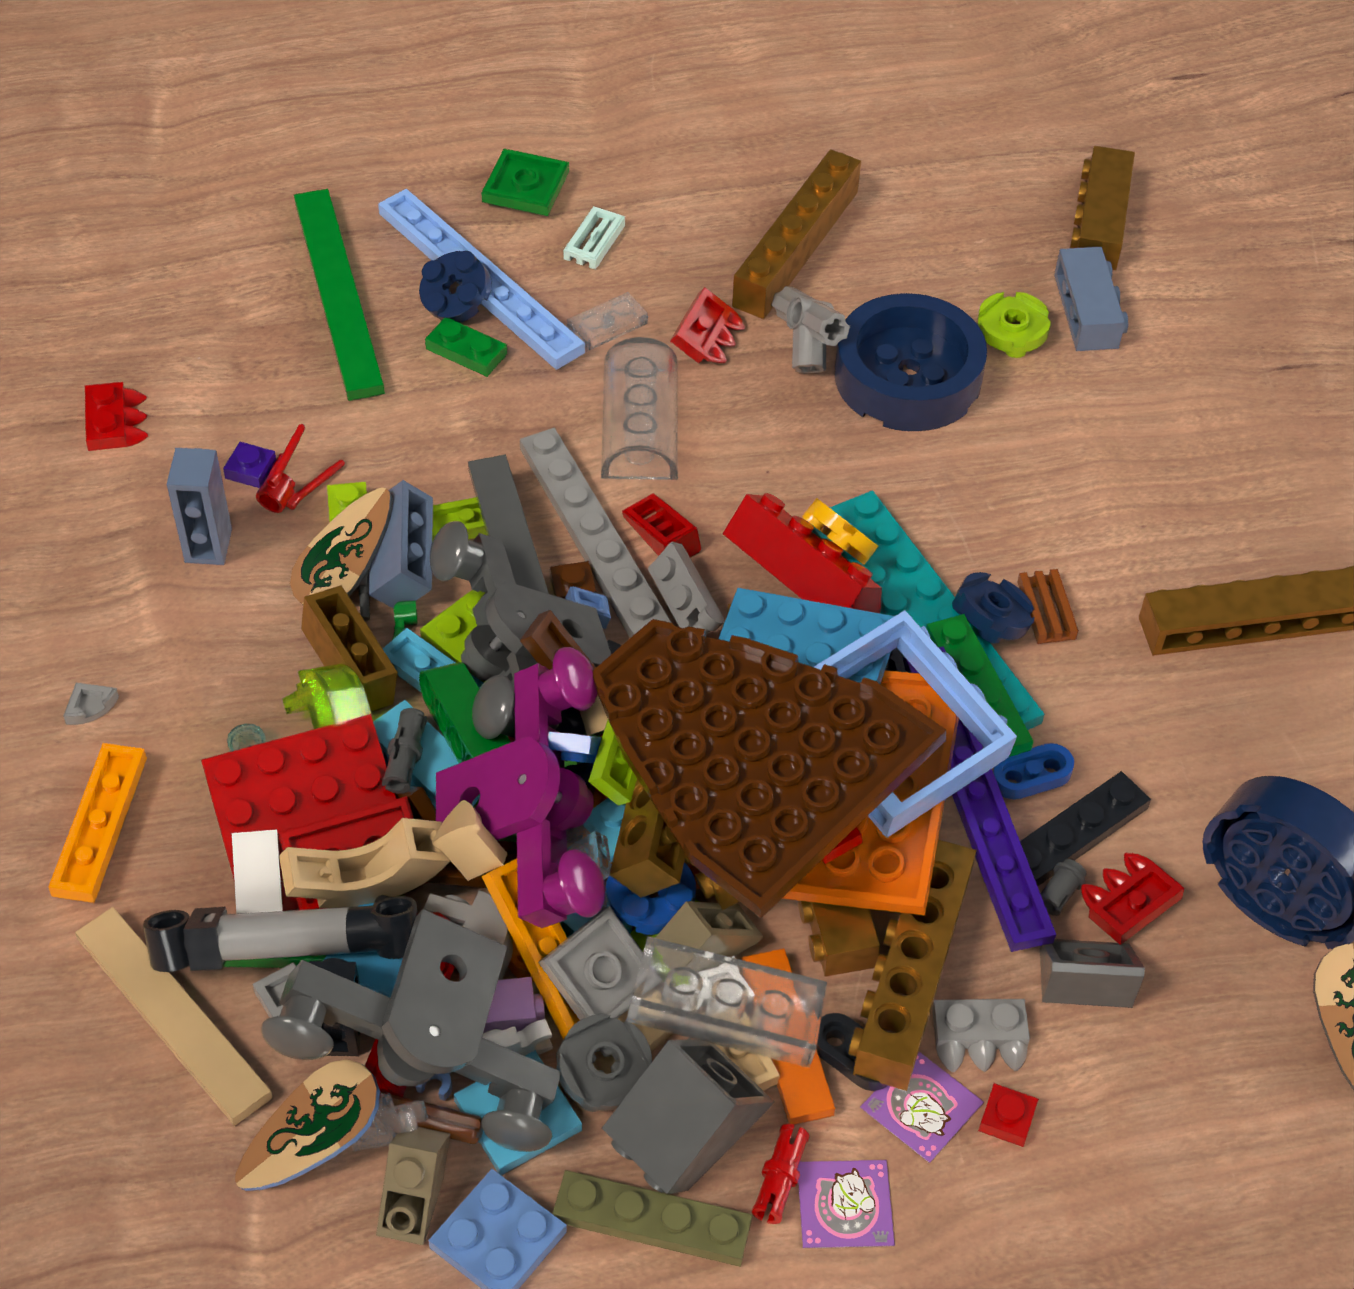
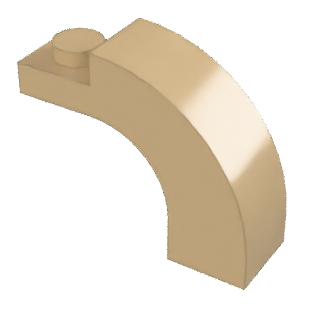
(361, 874)

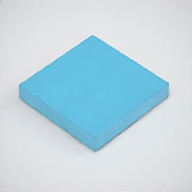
(557, 1116)

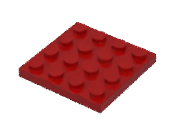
(297, 782)

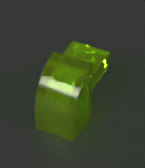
(329, 694)

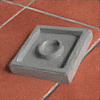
(596, 967)

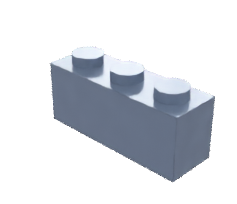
(1090, 299)
(199, 506)
(403, 560)

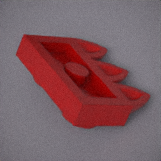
(707, 328)
(111, 416)
(1132, 899)

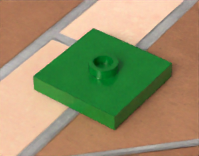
(525, 182)

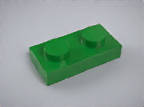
(466, 346)

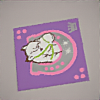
(925, 1113)
(845, 1204)

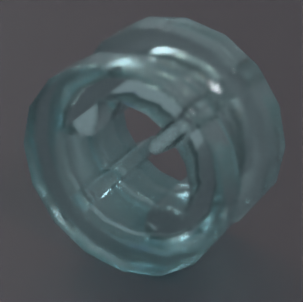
(242, 733)

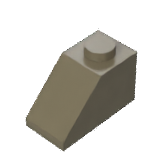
(711, 929)

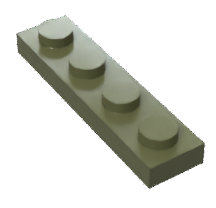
(653, 1218)

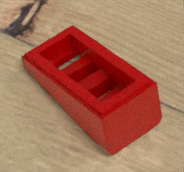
(662, 527)

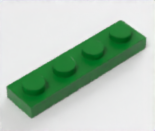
(973, 663)

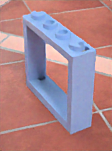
(961, 697)

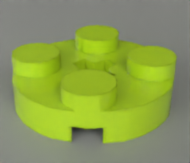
(1014, 338)

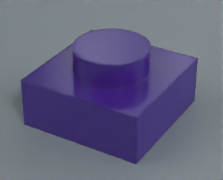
(249, 464)

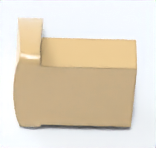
(468, 842)

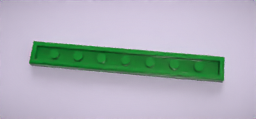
(338, 295)

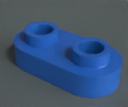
(1030, 771)

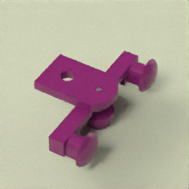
(534, 795)

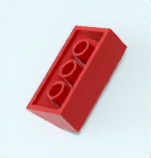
(799, 557)

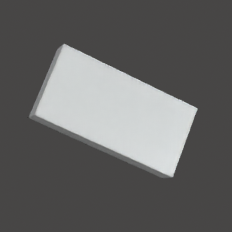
(257, 871)

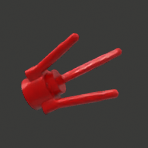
(278, 488)

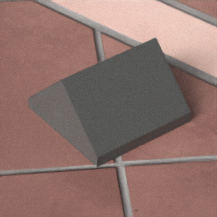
(1090, 973)

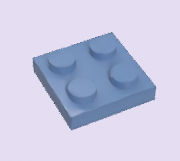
(497, 1235)

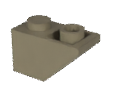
(412, 1184)

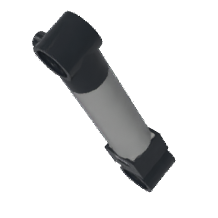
(214, 937)

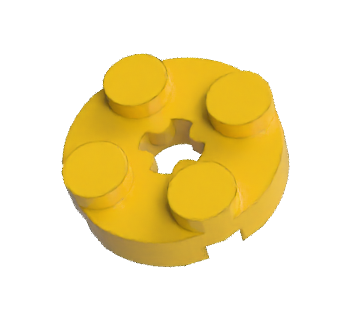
(840, 531)

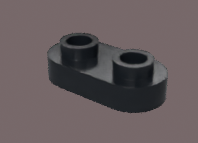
(843, 1028)

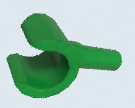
(404, 614)

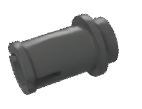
(1066, 880)

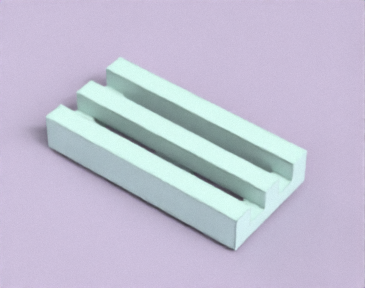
(586, 254)

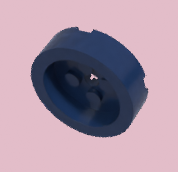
(928, 338)
(1279, 827)

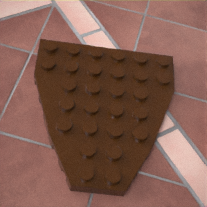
(755, 752)

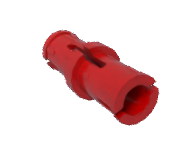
(780, 1174)

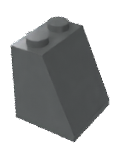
(685, 1114)

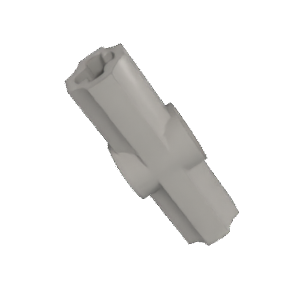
(813, 327)

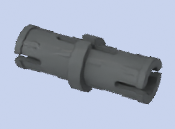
(404, 751)

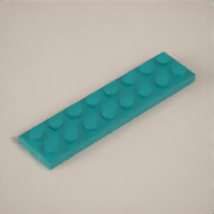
(914, 586)

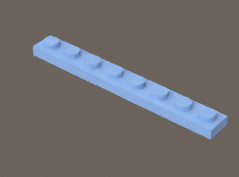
(507, 299)

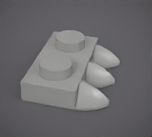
(981, 1029)

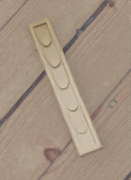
(174, 1017)

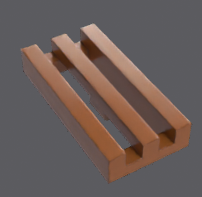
(1042, 582)

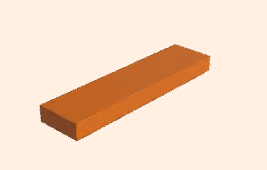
(801, 1089)

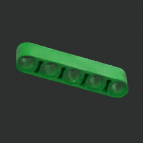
(450, 699)

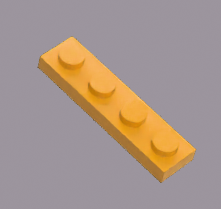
(97, 823)
(531, 941)

